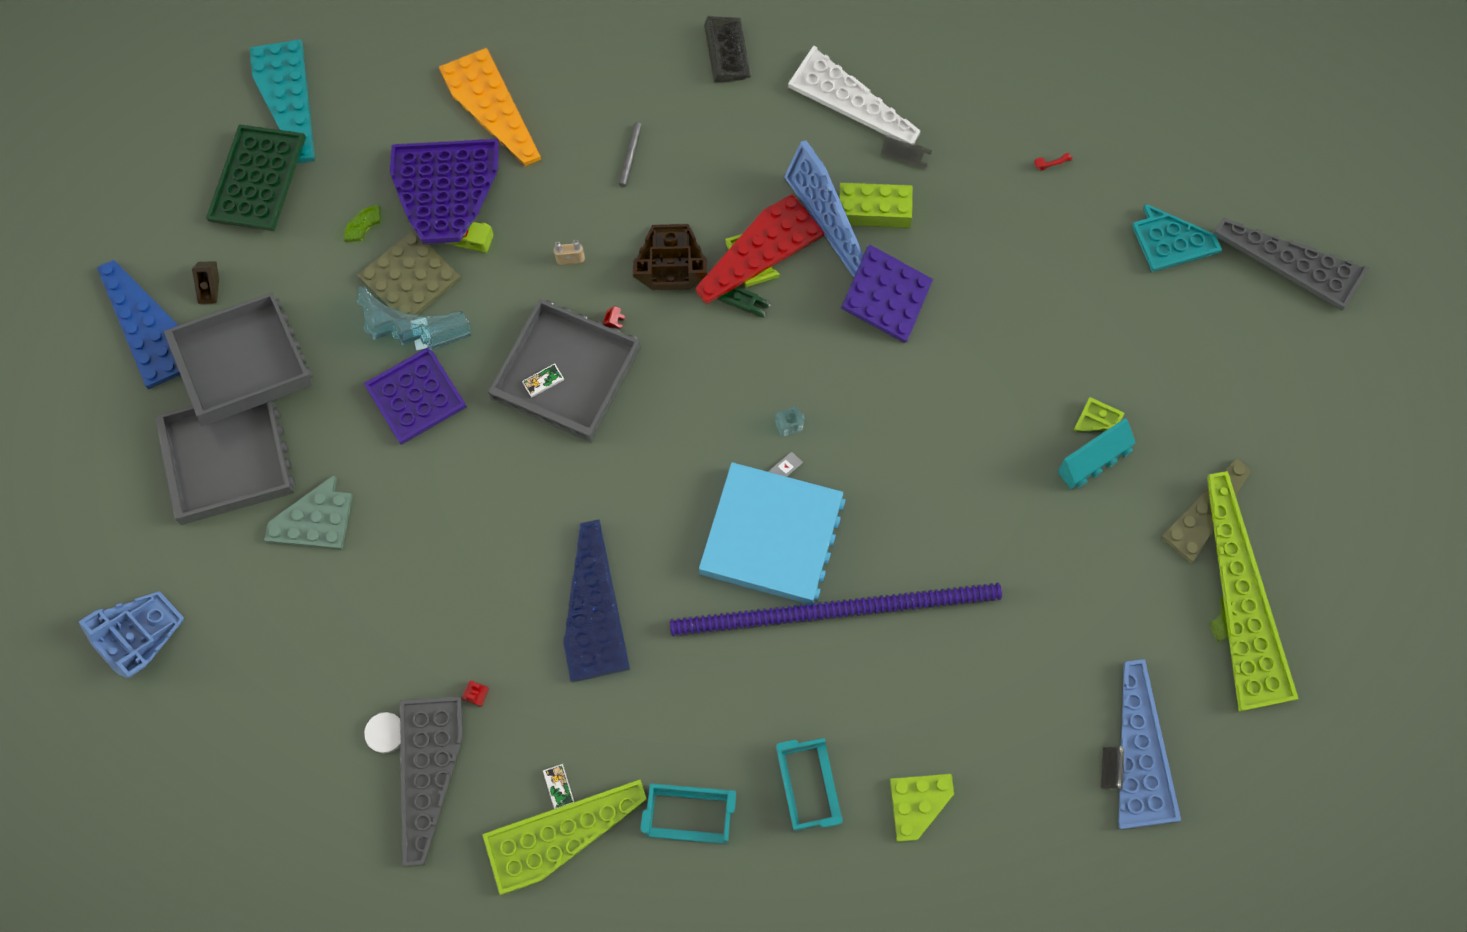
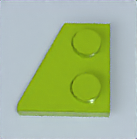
(1097, 417)

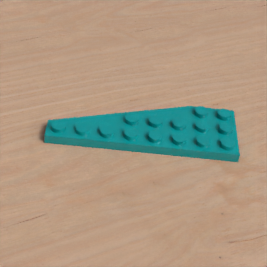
(283, 84)

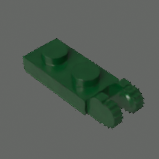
(745, 300)

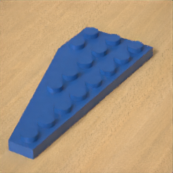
(142, 325)

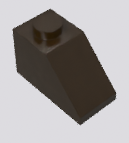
(206, 281)

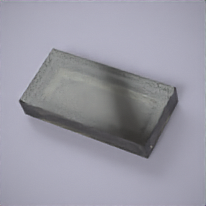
(1112, 768)

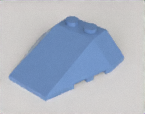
(132, 631)

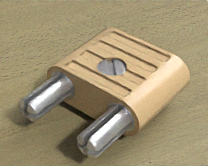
(569, 253)

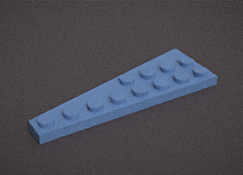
(1147, 782)

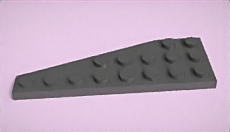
(429, 749)

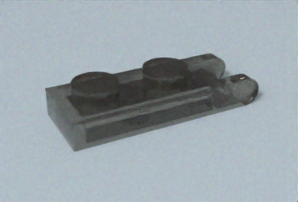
(905, 151)

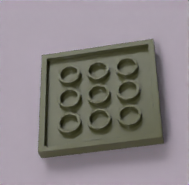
(409, 276)

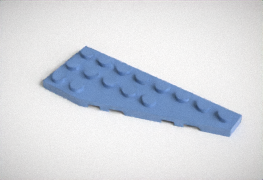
(816, 192)

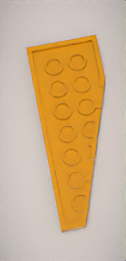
(482, 92)

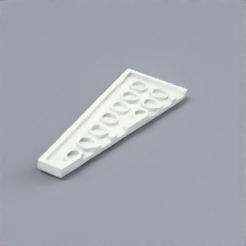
(836, 89)

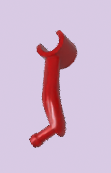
(1042, 165)

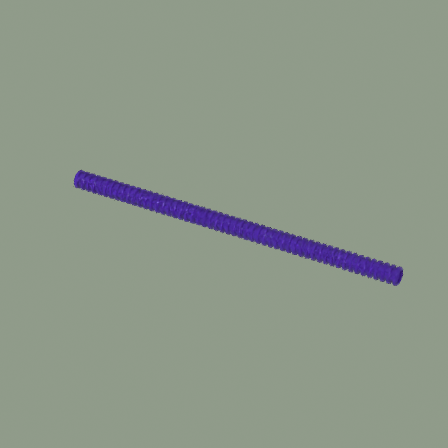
(836, 609)

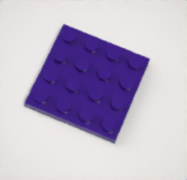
(887, 293)
(415, 395)

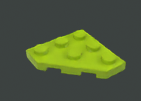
(918, 803)

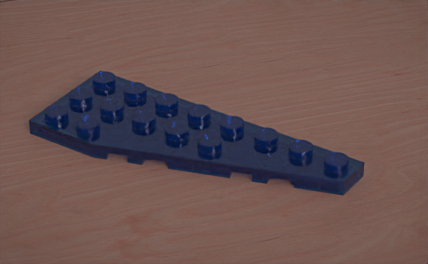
(593, 626)

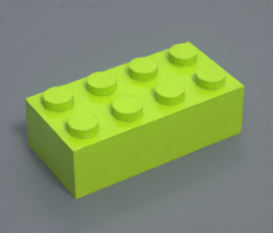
(877, 204)

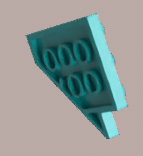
(1172, 241)

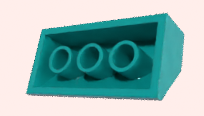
(1097, 455)

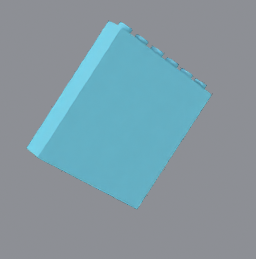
(772, 534)

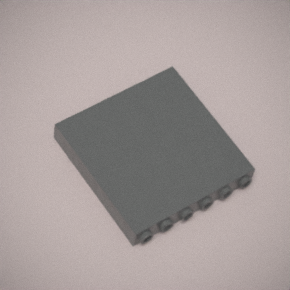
(586, 354)
(238, 358)
(224, 462)

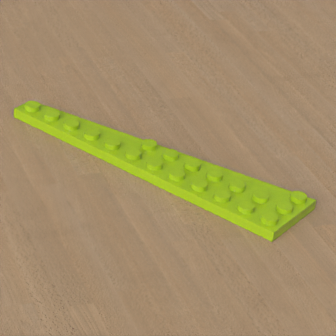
(1255, 645)

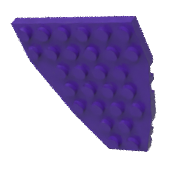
(443, 184)

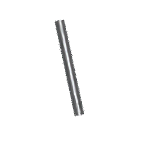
(630, 154)

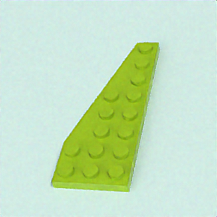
(542, 844)

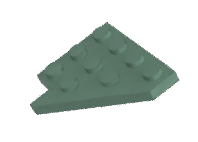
(313, 520)

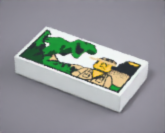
(543, 380)
(558, 786)

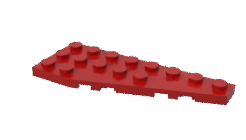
(767, 241)

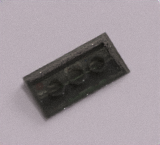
(727, 49)

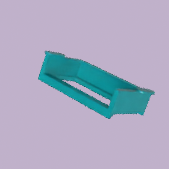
(793, 746)
(687, 792)

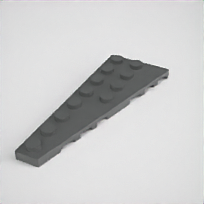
(1314, 271)

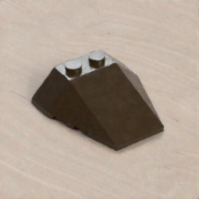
(670, 258)

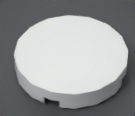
(383, 733)

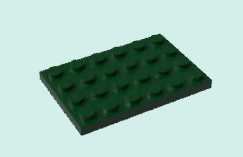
(256, 177)

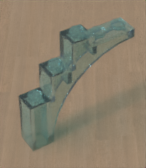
(432, 330)

